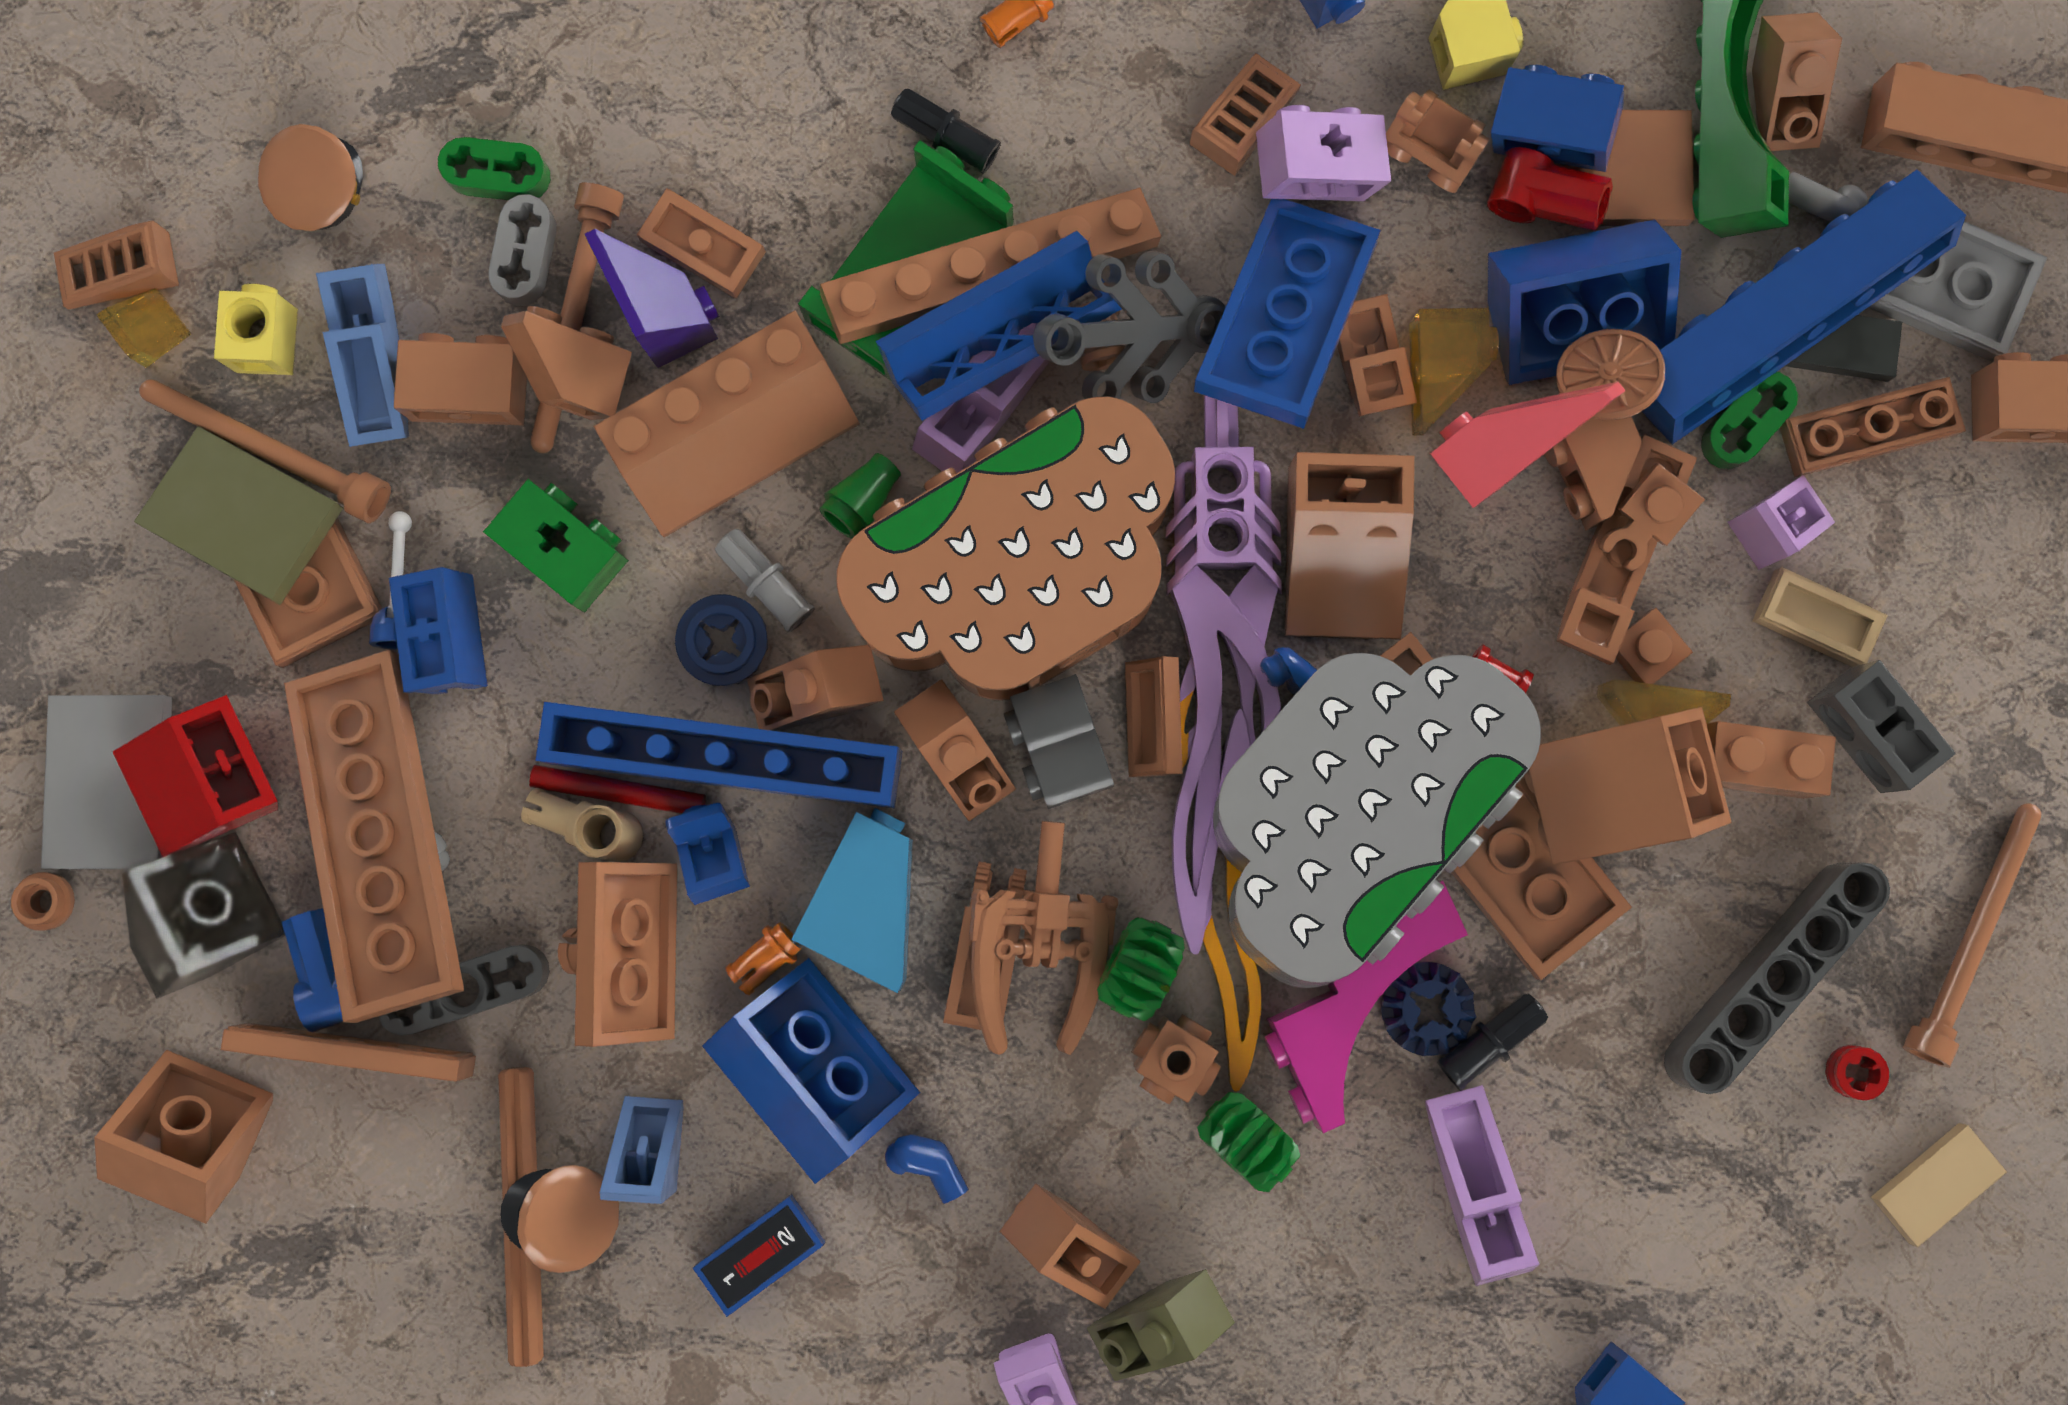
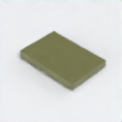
(239, 515)

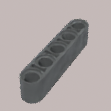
(1803, 970)

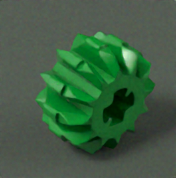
(1141, 969)
(1249, 1141)

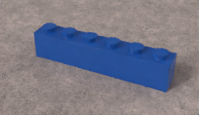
(1802, 301)
(719, 755)

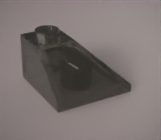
(197, 913)

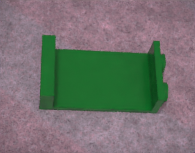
(928, 211)

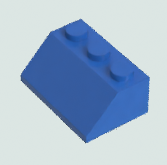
(1578, 285)
(811, 1070)

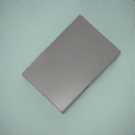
(1969, 293)
(87, 802)

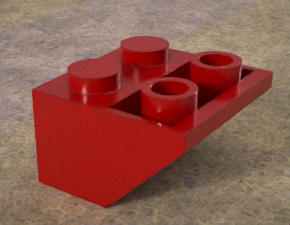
(195, 776)

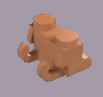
(1437, 137)

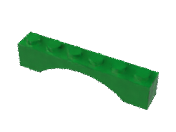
(1739, 176)

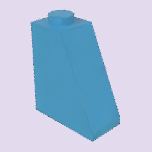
(865, 902)

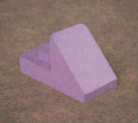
(1035, 1374)

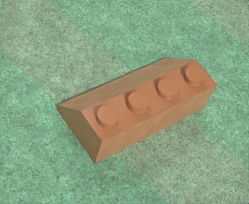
(727, 424)

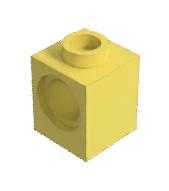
(271, 349)

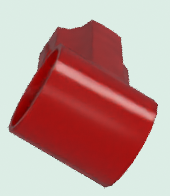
(1535, 187)

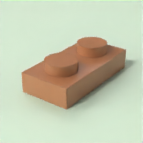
(701, 243)

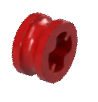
(1877, 1075)

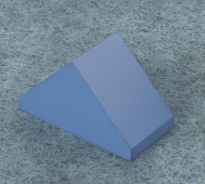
(644, 1151)

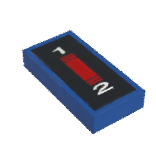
(759, 1255)

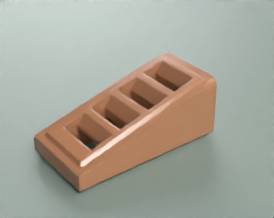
(1220, 147)
(145, 237)

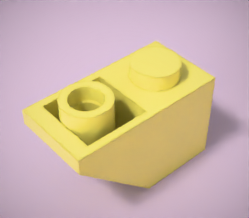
(1474, 41)

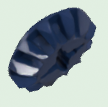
(694, 645)
(1401, 1012)

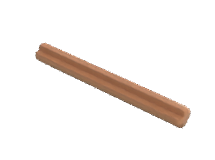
(517, 1160)

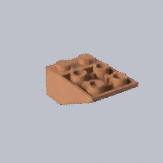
(1348, 544)

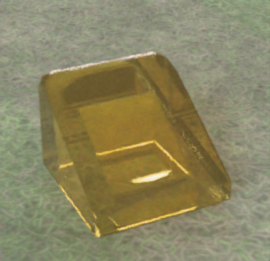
(144, 326)

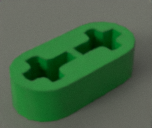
(495, 157)
(1758, 428)

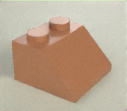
(182, 1136)

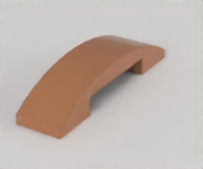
(1603, 589)

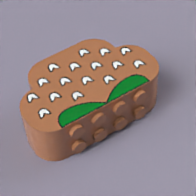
(1020, 554)

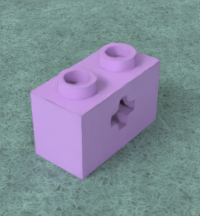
(1323, 154)

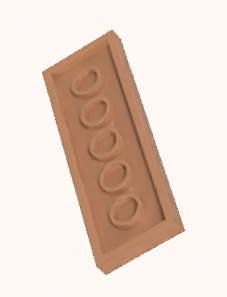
(373, 838)
(1534, 905)

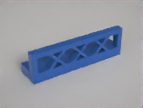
(990, 320)

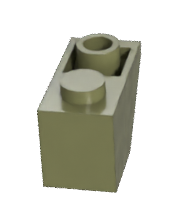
(1162, 1326)

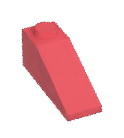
(1505, 440)

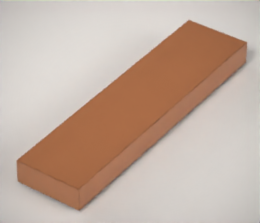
(349, 1051)

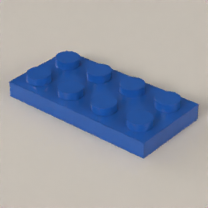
(1287, 312)

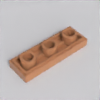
(1846, 435)

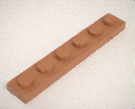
(918, 284)

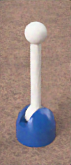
(383, 625)

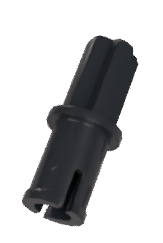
(945, 129)
(1493, 1040)

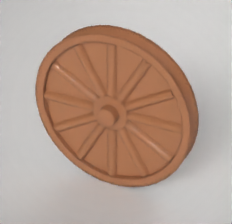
(1610, 358)

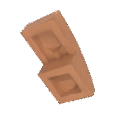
(1372, 358)

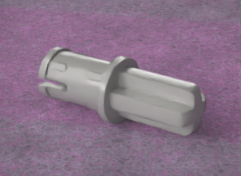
(764, 579)

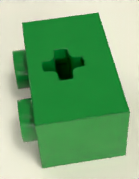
(526, 532)

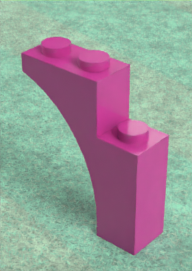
(1321, 1031)

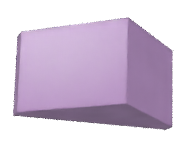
(1781, 523)

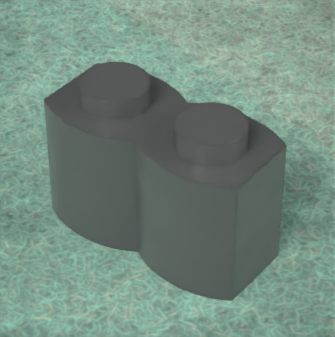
(1059, 741)

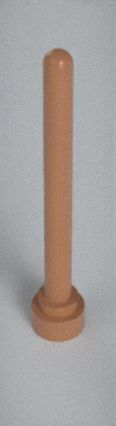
(597, 210)
(361, 494)
(1935, 1035)

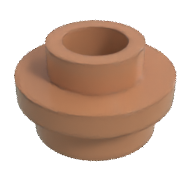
(26, 901)

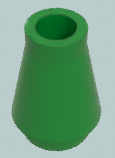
(856, 498)

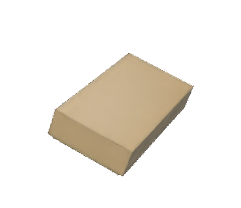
(1819, 617)
(1938, 1184)

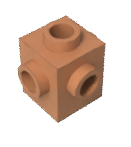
(1159, 1042)

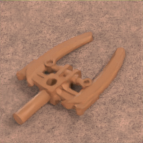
(1043, 917)

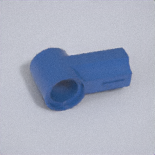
(316, 992)

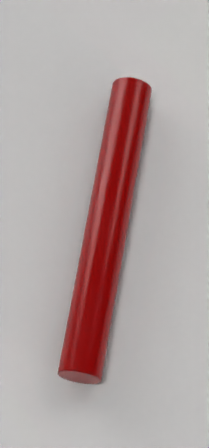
(614, 789)

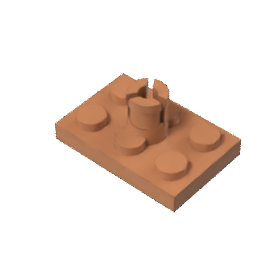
(623, 953)

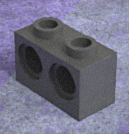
(1881, 727)

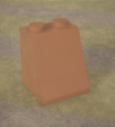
(1627, 787)

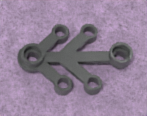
(1140, 332)

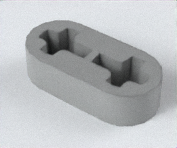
(509, 248)

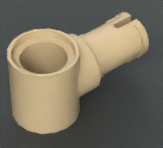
(583, 824)

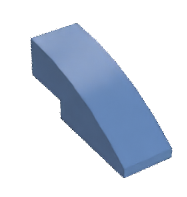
(363, 351)

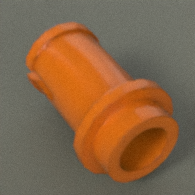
(1013, 17)
(765, 957)

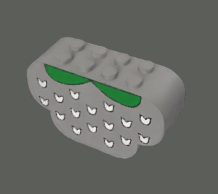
(1363, 804)

